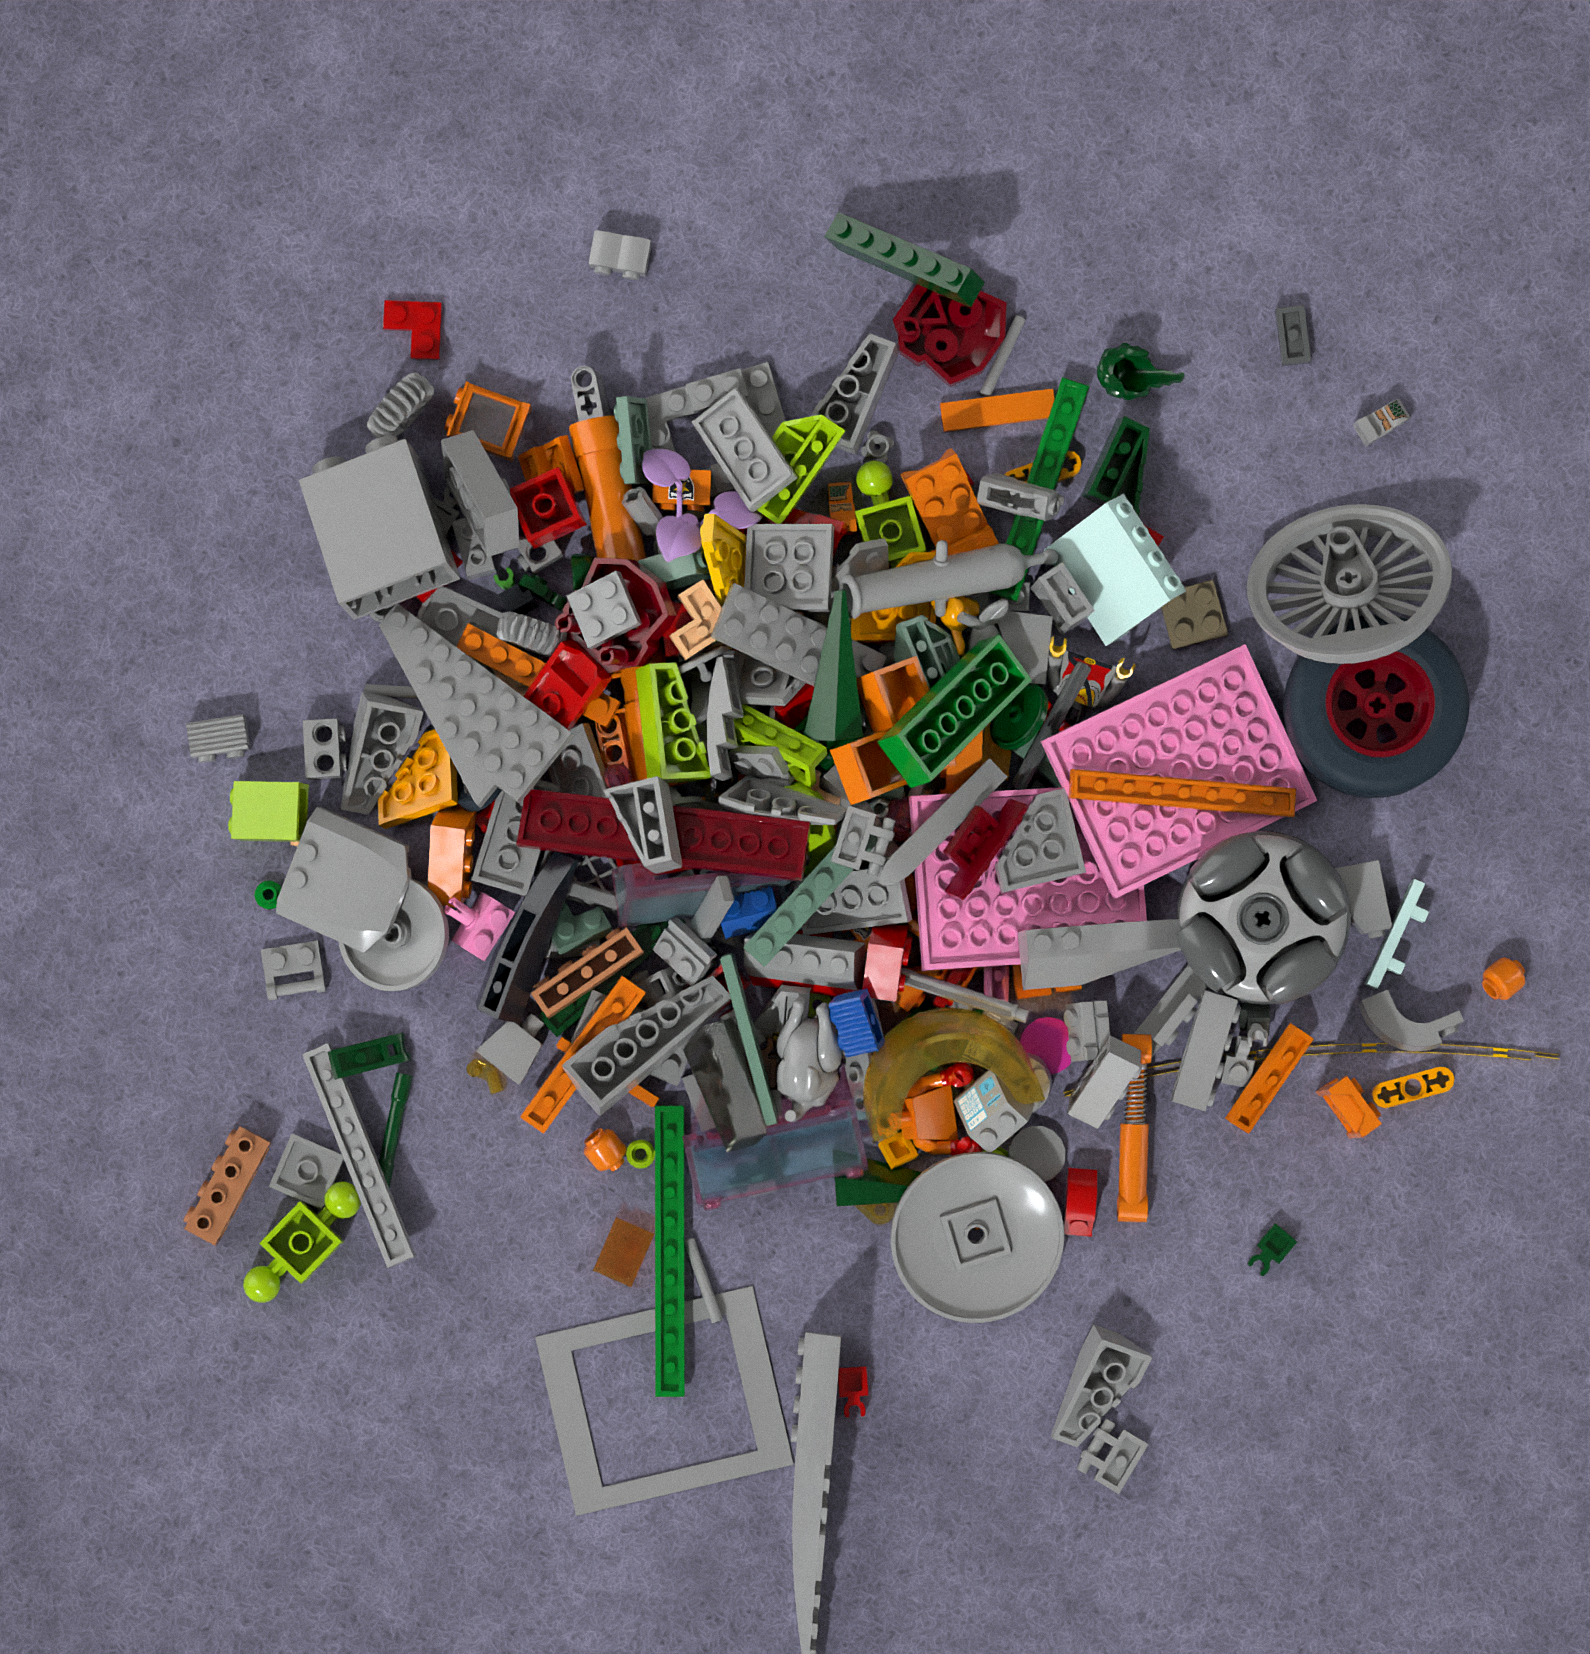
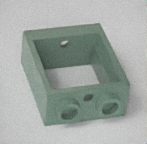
(680, 571)

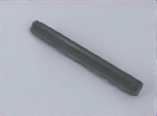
(1051, 725)

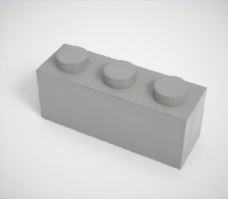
(1105, 1082)

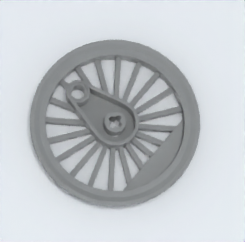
(1349, 582)

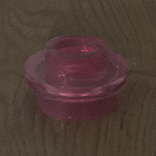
(617, 775)

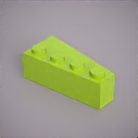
(668, 726)

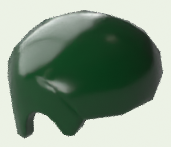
(580, 567)

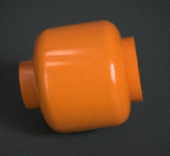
(1503, 978)
(604, 1149)

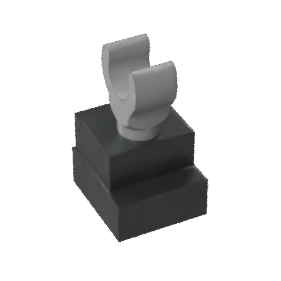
(1256, 1021)

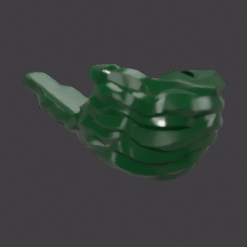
(1129, 374)

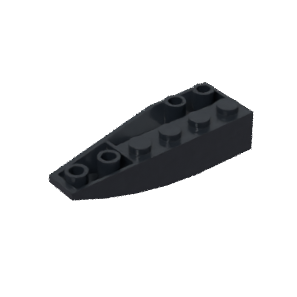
(525, 942)

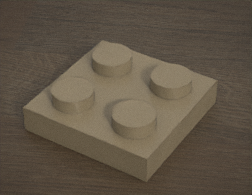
(1194, 616)

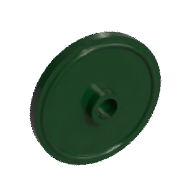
(1020, 718)

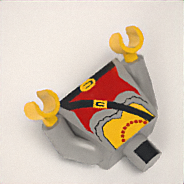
(1099, 687)

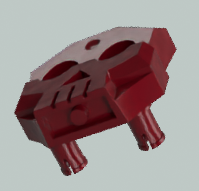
(969, 338)
(652, 605)

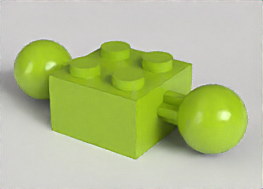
(886, 518)
(301, 1242)

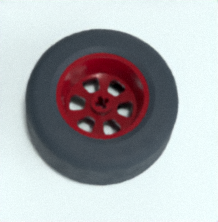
(1364, 765)

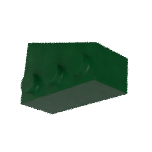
(1120, 465)

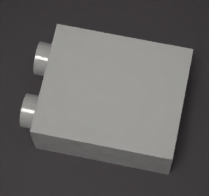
(378, 527)

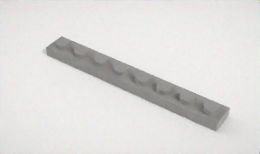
(360, 1158)

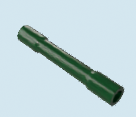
(399, 1097)

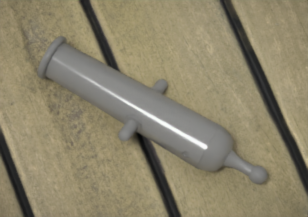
(941, 578)

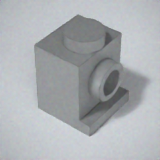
(671, 981)

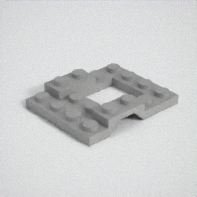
(698, 396)

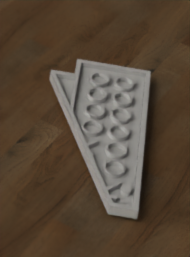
(481, 720)

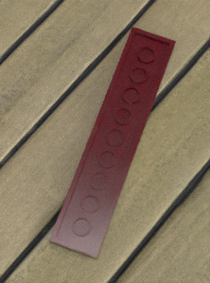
(704, 836)

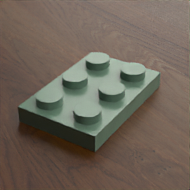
(633, 437)

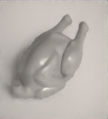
(808, 1059)

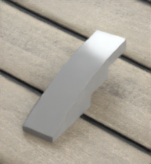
(723, 708)

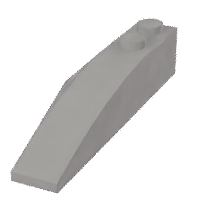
(1091, 951)
(637, 1046)

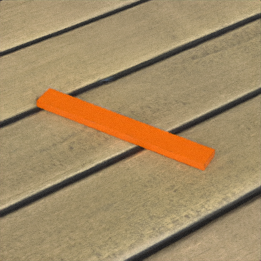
(1182, 793)

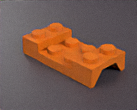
(949, 505)
(1350, 1107)

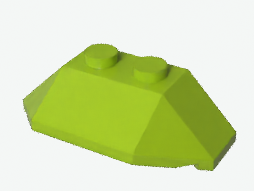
(806, 447)

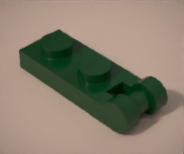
(368, 1056)

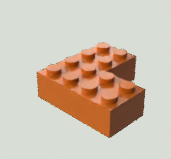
(886, 699)

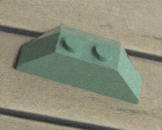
(930, 645)

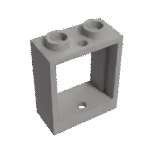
(1053, 595)

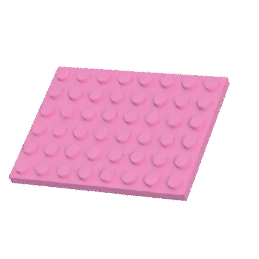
(1196, 727)
(987, 922)

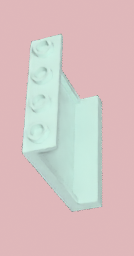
(1117, 568)

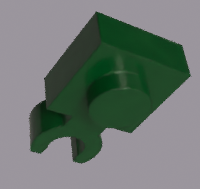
(538, 589)
(1274, 1246)

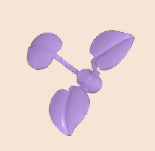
(681, 534)

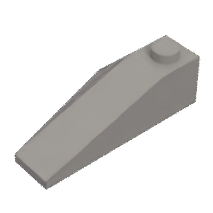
(379, 741)
(1101, 1376)

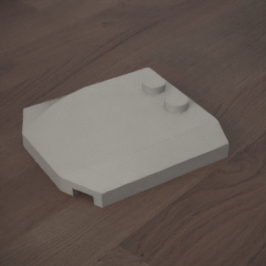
(345, 881)

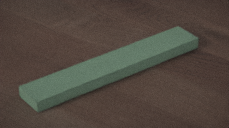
(749, 1039)

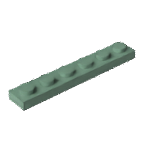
(799, 907)

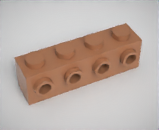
(587, 973)
(227, 1186)

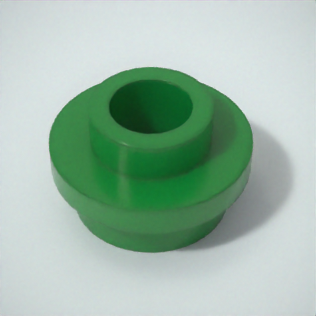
(259, 894)

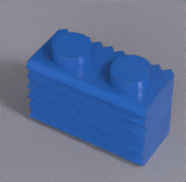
(749, 912)
(856, 1023)

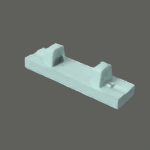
(1406, 910)

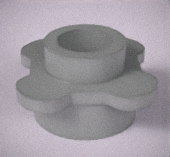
(874, 439)

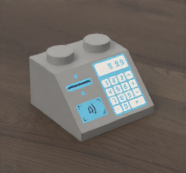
(991, 1111)

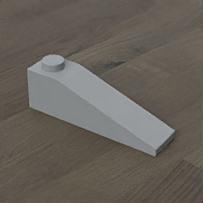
(767, 799)

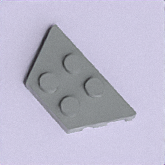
(761, 682)

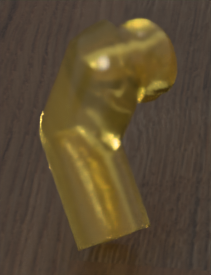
(486, 1071)

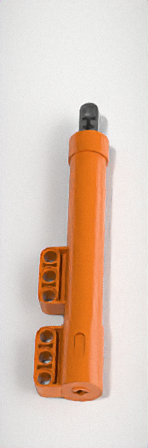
(614, 537)

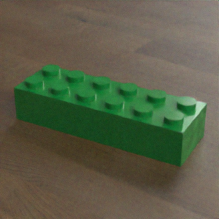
(954, 711)

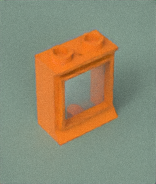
(492, 416)

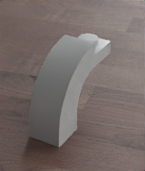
(1402, 1033)

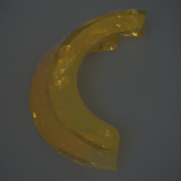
(935, 1040)

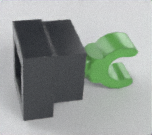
(513, 597)

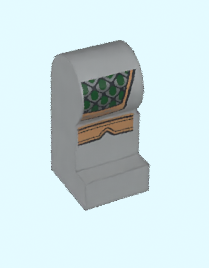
(1381, 422)

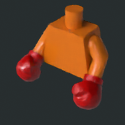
(930, 1113)

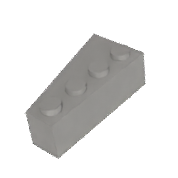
(858, 390)

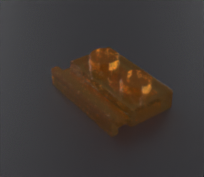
(623, 1252)

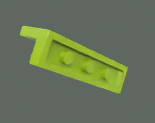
(794, 747)

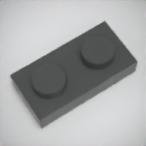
(1292, 335)

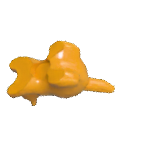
(953, 608)

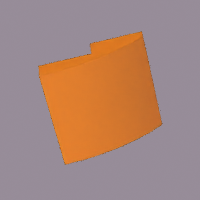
(549, 456)

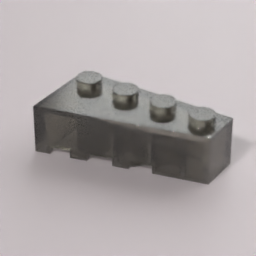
(726, 1084)

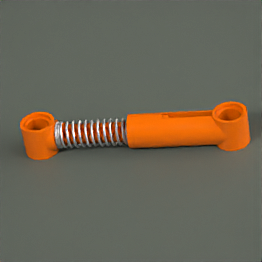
(1133, 1144)

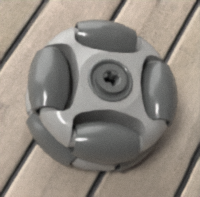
(1313, 885)

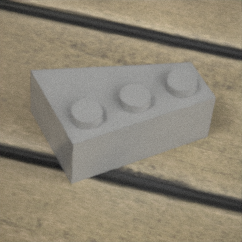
(650, 822)

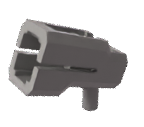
(1018, 497)

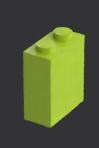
(268, 811)

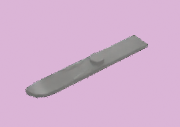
(941, 823)

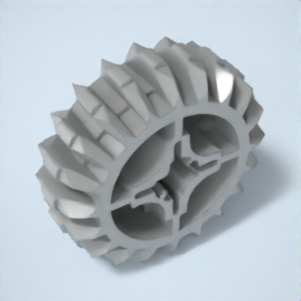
(400, 406)
(529, 633)

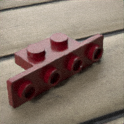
(978, 843)

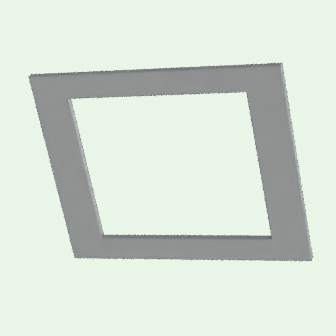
(573, 1426)

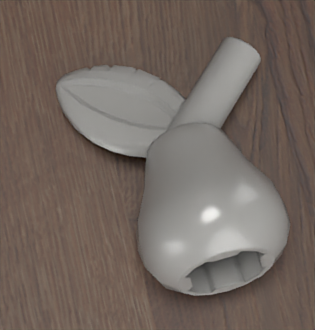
(984, 625)

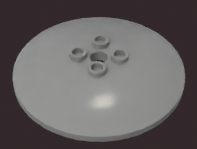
(985, 1276)

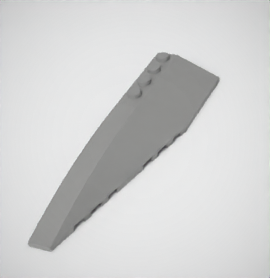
(812, 1474)

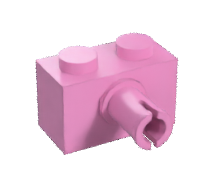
(479, 925)

